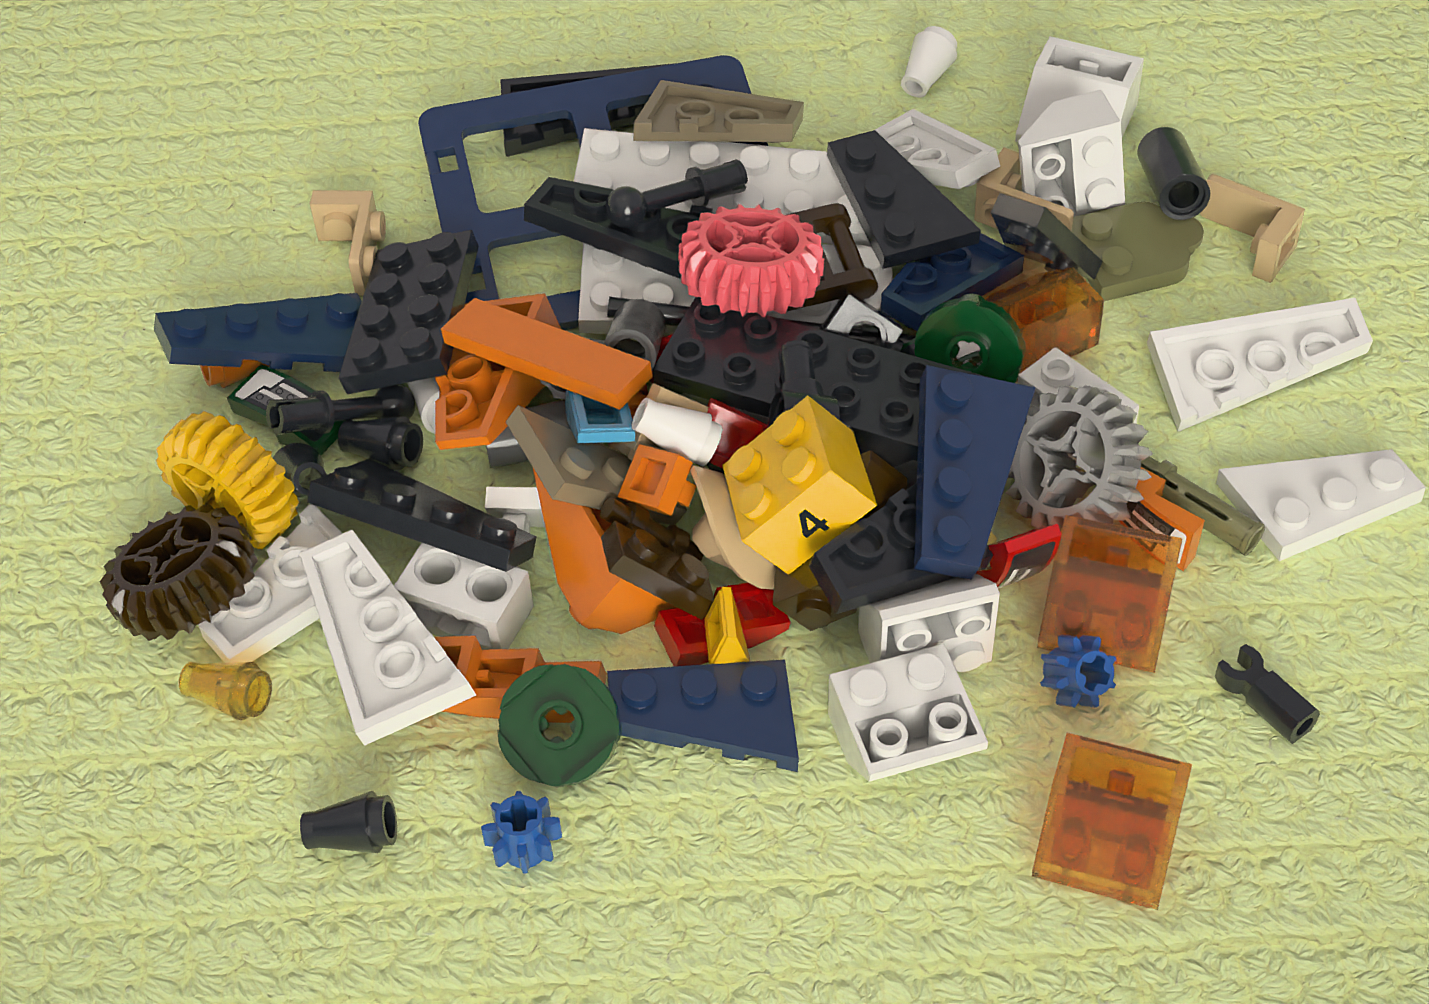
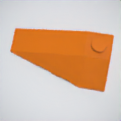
(482, 394)
(582, 573)

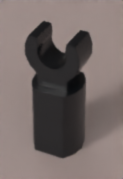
(1268, 695)

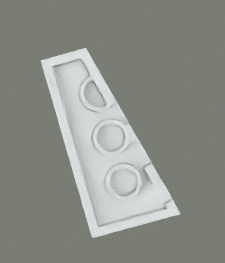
(1243, 358)
(379, 646)

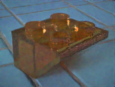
(1053, 312)
(1111, 587)
(1111, 820)

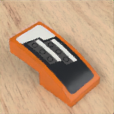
(1165, 518)

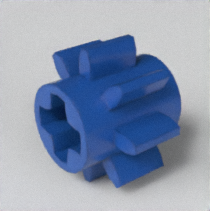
(1078, 671)
(521, 831)

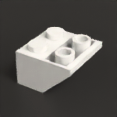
(1076, 69)
(1075, 155)
(947, 613)
(903, 713)

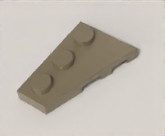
(716, 115)
(572, 470)

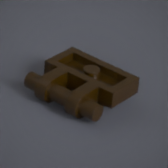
(656, 557)

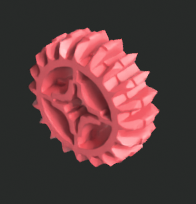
(751, 260)

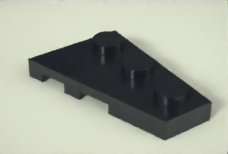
(896, 203)

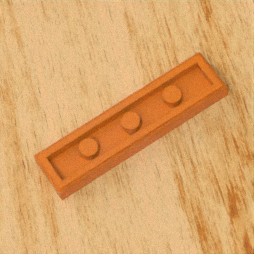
(547, 353)

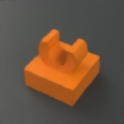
(658, 480)

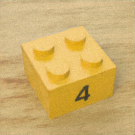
(798, 485)

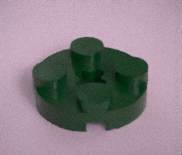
(974, 321)
(524, 722)

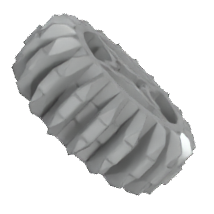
(1104, 447)

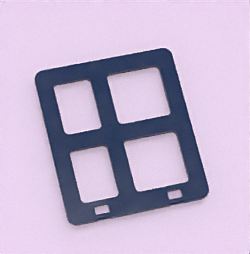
(581, 102)

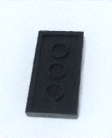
(404, 307)

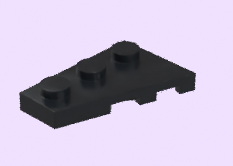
(1042, 237)
(876, 557)

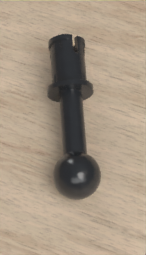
(628, 205)
(320, 412)

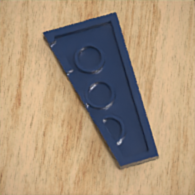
(262, 331)
(963, 462)

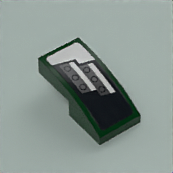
(267, 384)

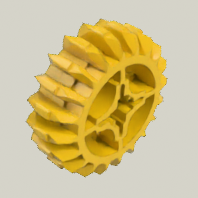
(225, 467)

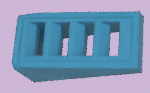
(596, 421)

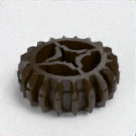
(179, 572)

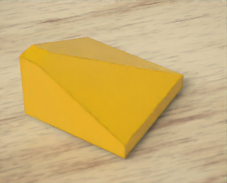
(724, 631)

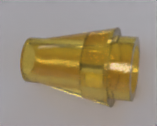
(231, 687)

